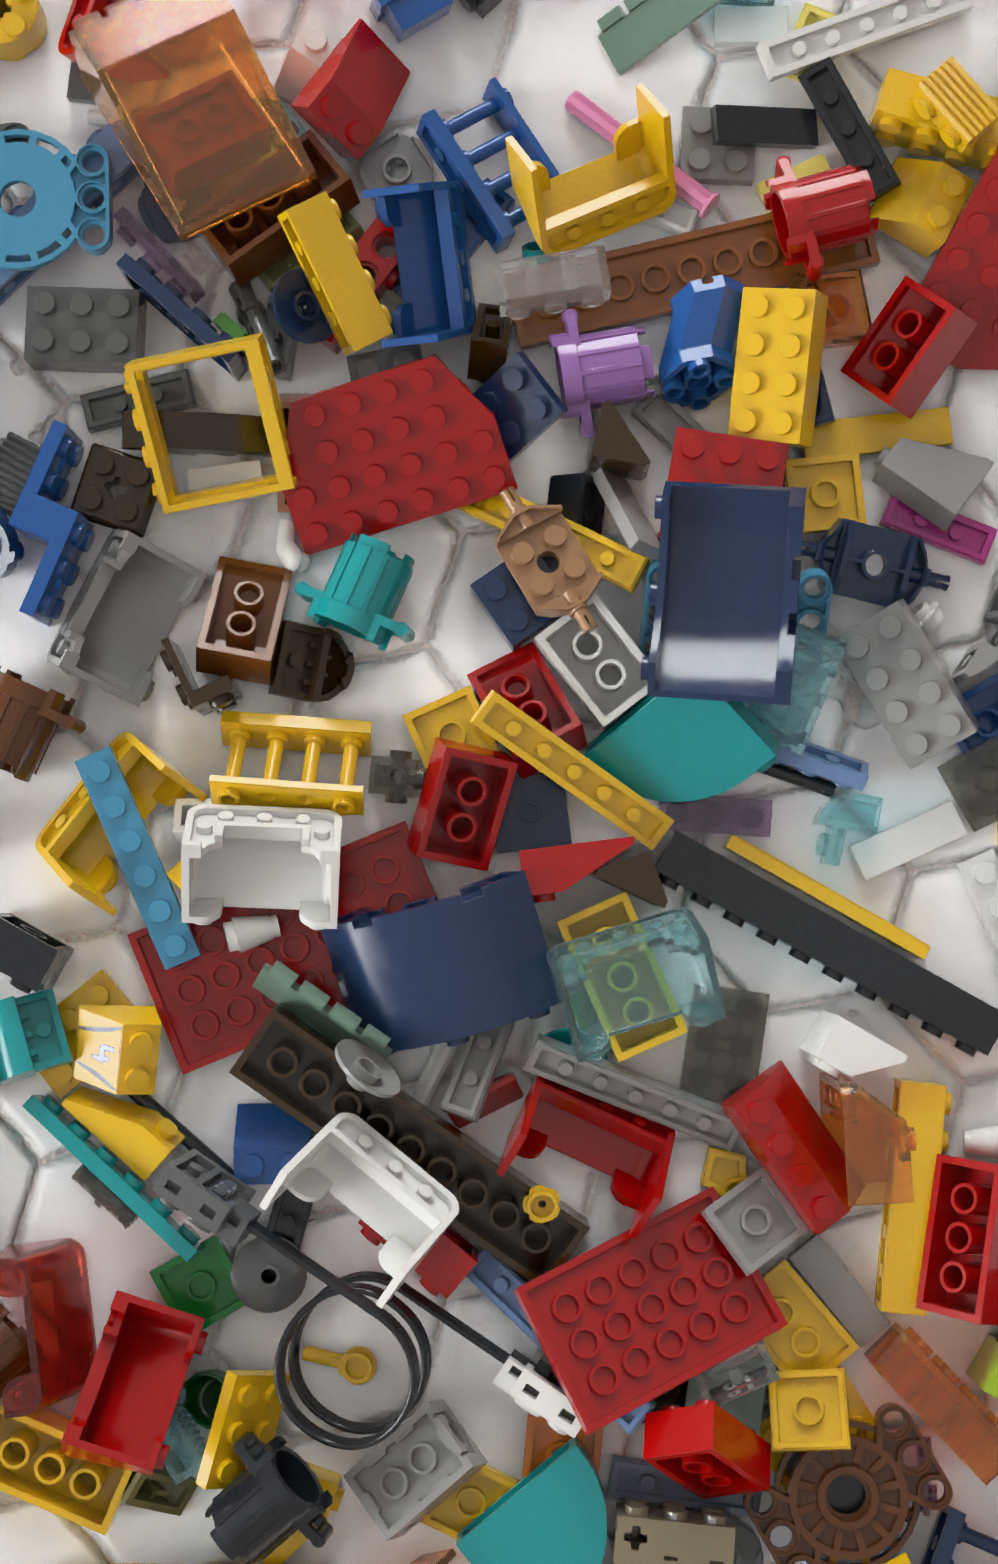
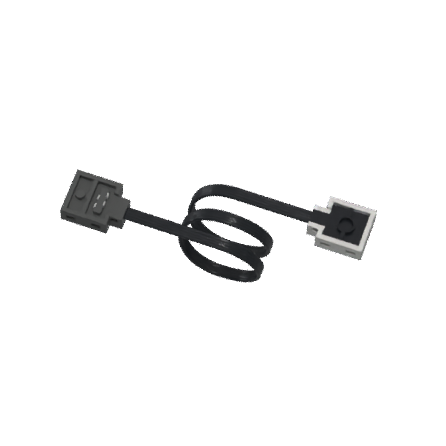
(221, 1205)

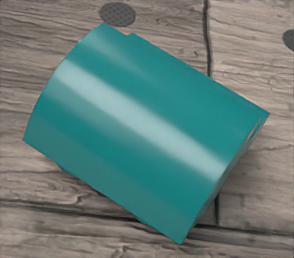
(31, 1036)

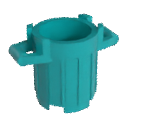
(363, 592)

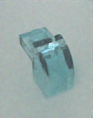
(844, 813)

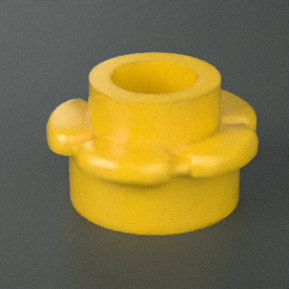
(541, 1214)

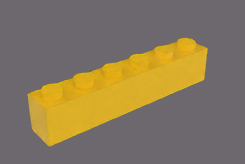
(905, 1224)

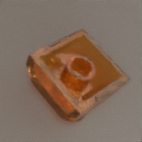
(847, 307)

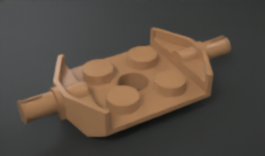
(542, 532)

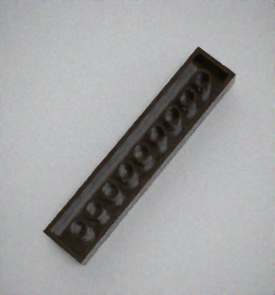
(301, 1076)

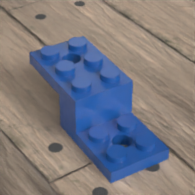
(52, 524)

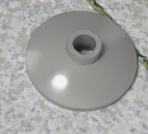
(367, 1069)

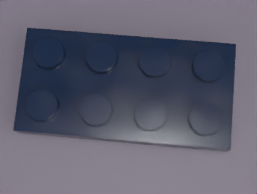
(170, 304)

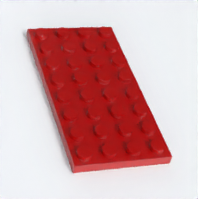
(211, 998)

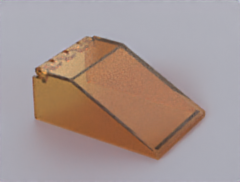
(190, 107)

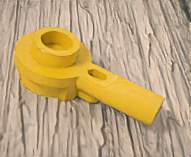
(355, 1365)

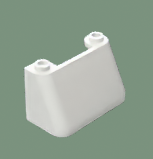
(261, 861)

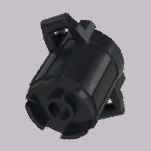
(268, 1502)

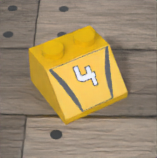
(118, 1048)

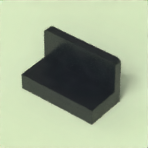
(579, 499)

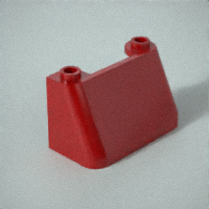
(134, 1385)

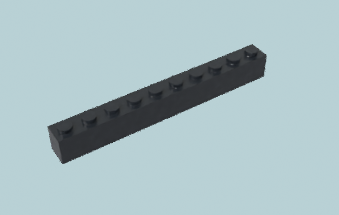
(830, 943)

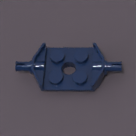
(844, 555)

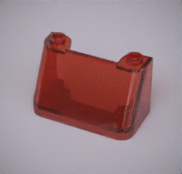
(57, 1321)

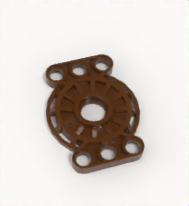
(879, 1520)

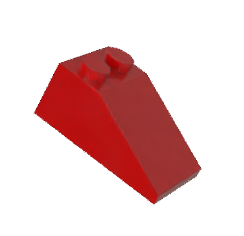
(353, 92)
(531, 687)
(561, 866)

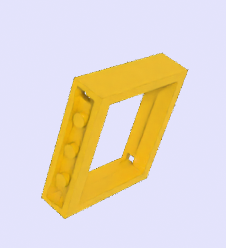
(155, 450)

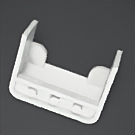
(377, 1186)

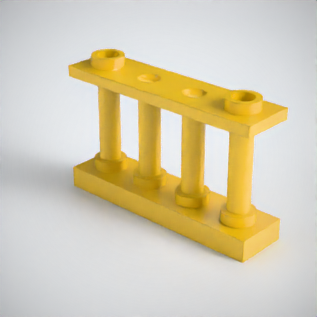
(292, 733)

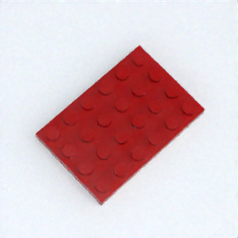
(646, 1313)

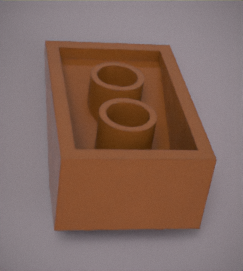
(243, 620)

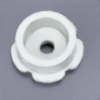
(928, 615)

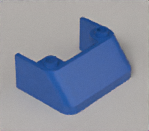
(430, 260)

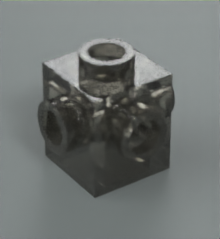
(383, 780)

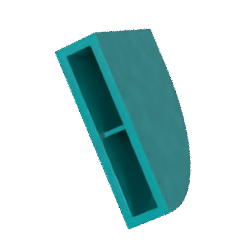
(684, 748)
(546, 1517)

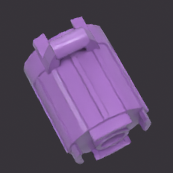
(599, 369)

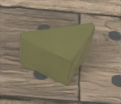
(159, 1492)

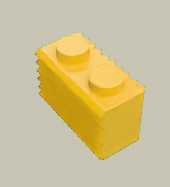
(955, 105)

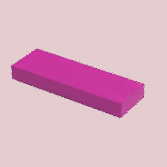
(962, 538)

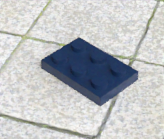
(521, 403)

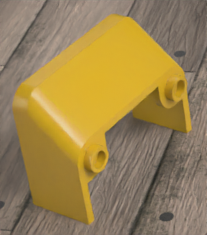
(604, 193)
(74, 837)

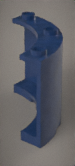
(726, 592)
(445, 964)

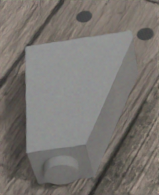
(930, 478)

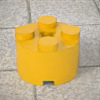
(21, 28)

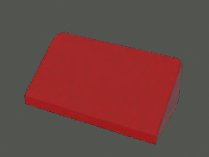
(503, 1091)

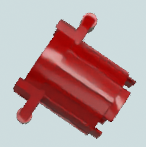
(819, 212)

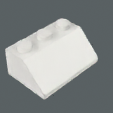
(843, 1047)

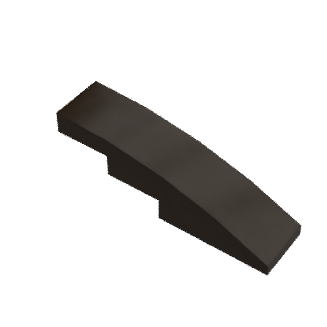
(203, 433)

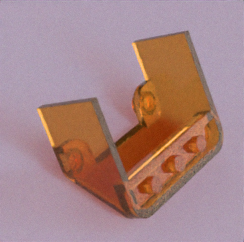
(873, 1142)

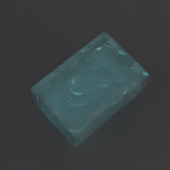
(814, 669)

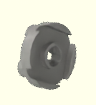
(396, 149)

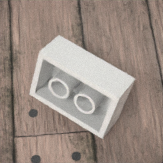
(597, 666)

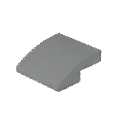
(977, 659)

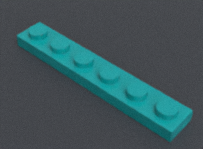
(125, 1186)

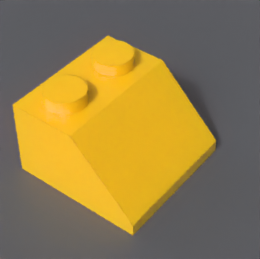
(924, 205)

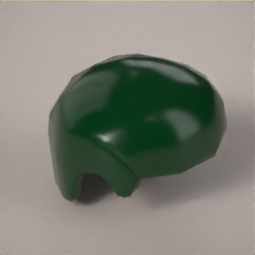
(203, 1395)

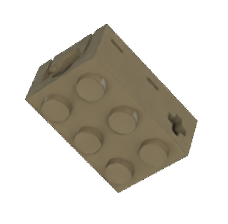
(672, 1534)

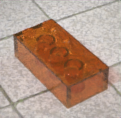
(933, 1394)

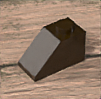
(488, 342)

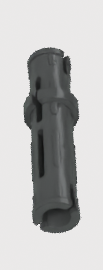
(252, 316)

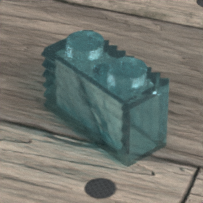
(185, 1446)

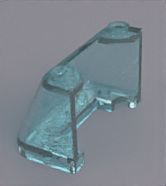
(634, 979)

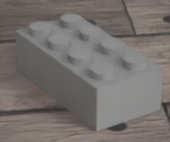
(907, 684)

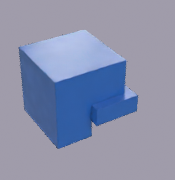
(409, 16)

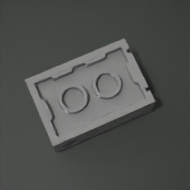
(415, 1469)

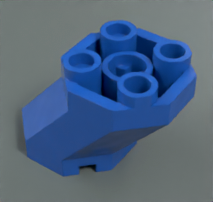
(701, 342)

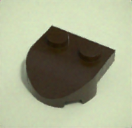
(310, 663)

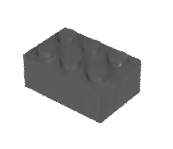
(84, 328)

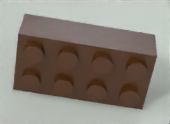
(256, 239)

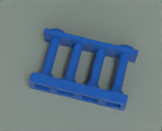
(459, 164)

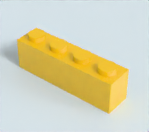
(336, 273)

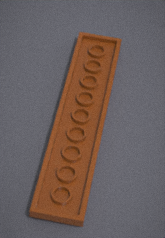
(654, 271)

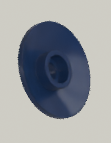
(307, 327)

